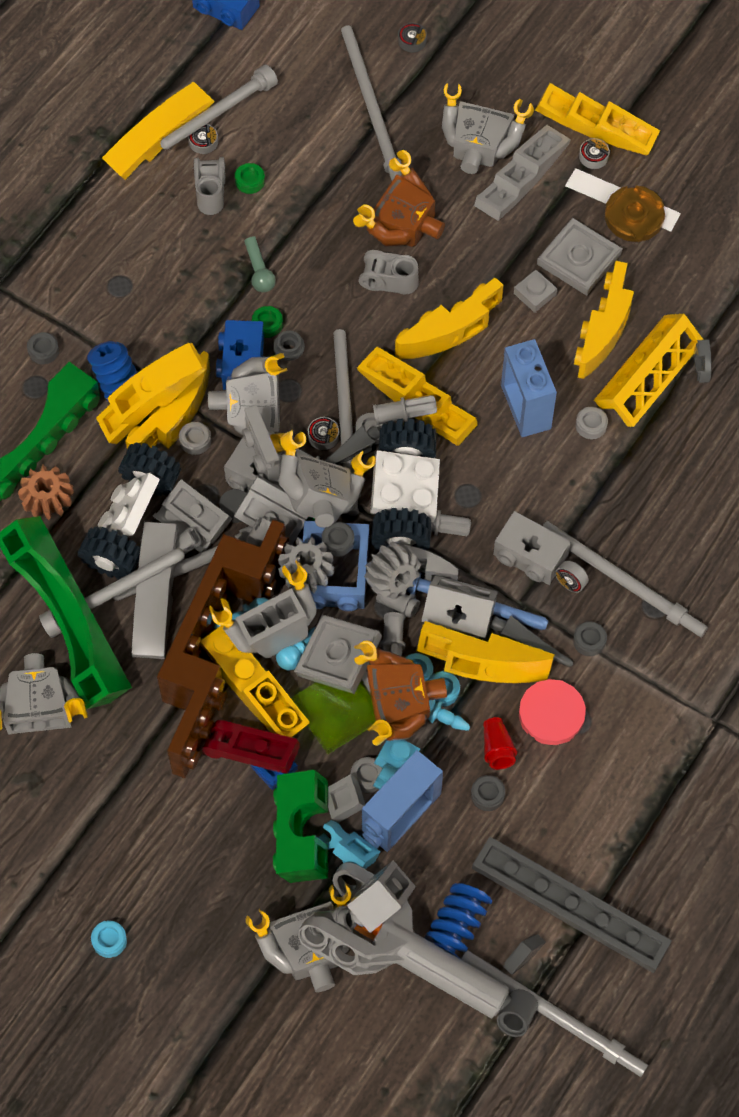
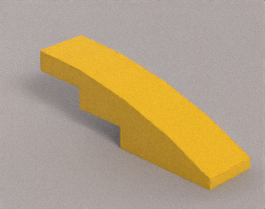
(597, 121)
(145, 137)
(401, 380)

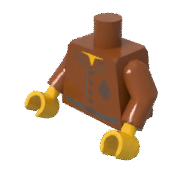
(403, 210)
(397, 693)

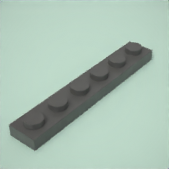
(571, 904)

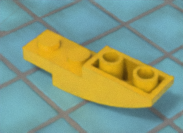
(605, 324)
(444, 329)
(149, 388)
(166, 422)
(492, 661)
(254, 685)

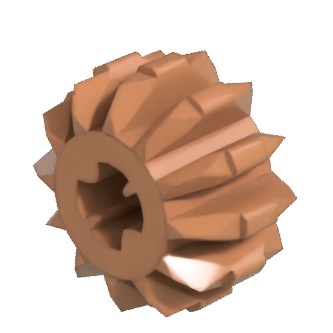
(46, 492)

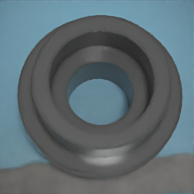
(289, 338)

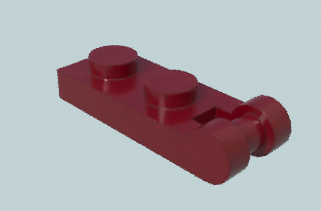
(251, 746)

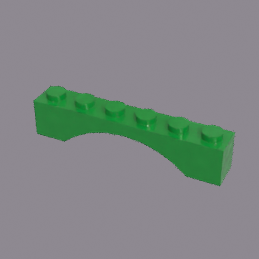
(68, 399)
(92, 662)

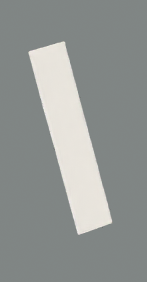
(602, 191)

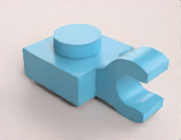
(391, 758)
(350, 847)

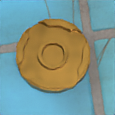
(634, 213)

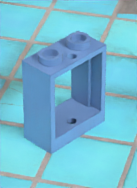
(528, 391)
(336, 596)
(401, 801)

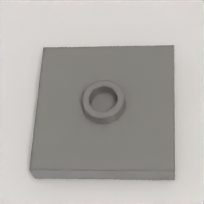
(579, 256)
(331, 654)

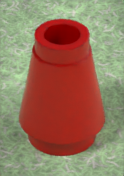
(498, 745)

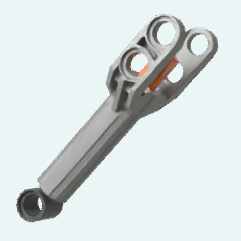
(398, 944)

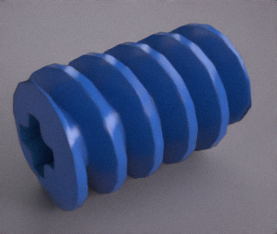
(111, 366)
(457, 917)

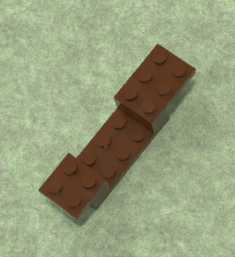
(185, 677)

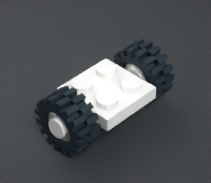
(405, 484)
(107, 545)

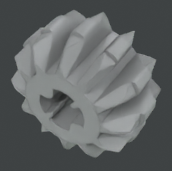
(308, 554)
(392, 570)

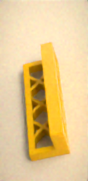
(642, 361)

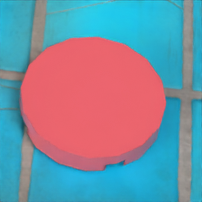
(552, 712)

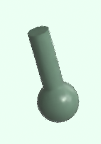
(263, 279)

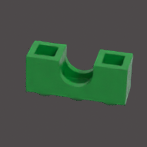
(297, 799)

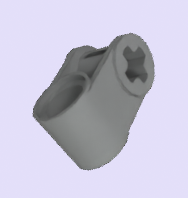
(209, 185)
(389, 272)

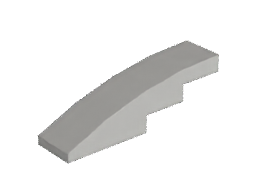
(522, 173)
(154, 595)

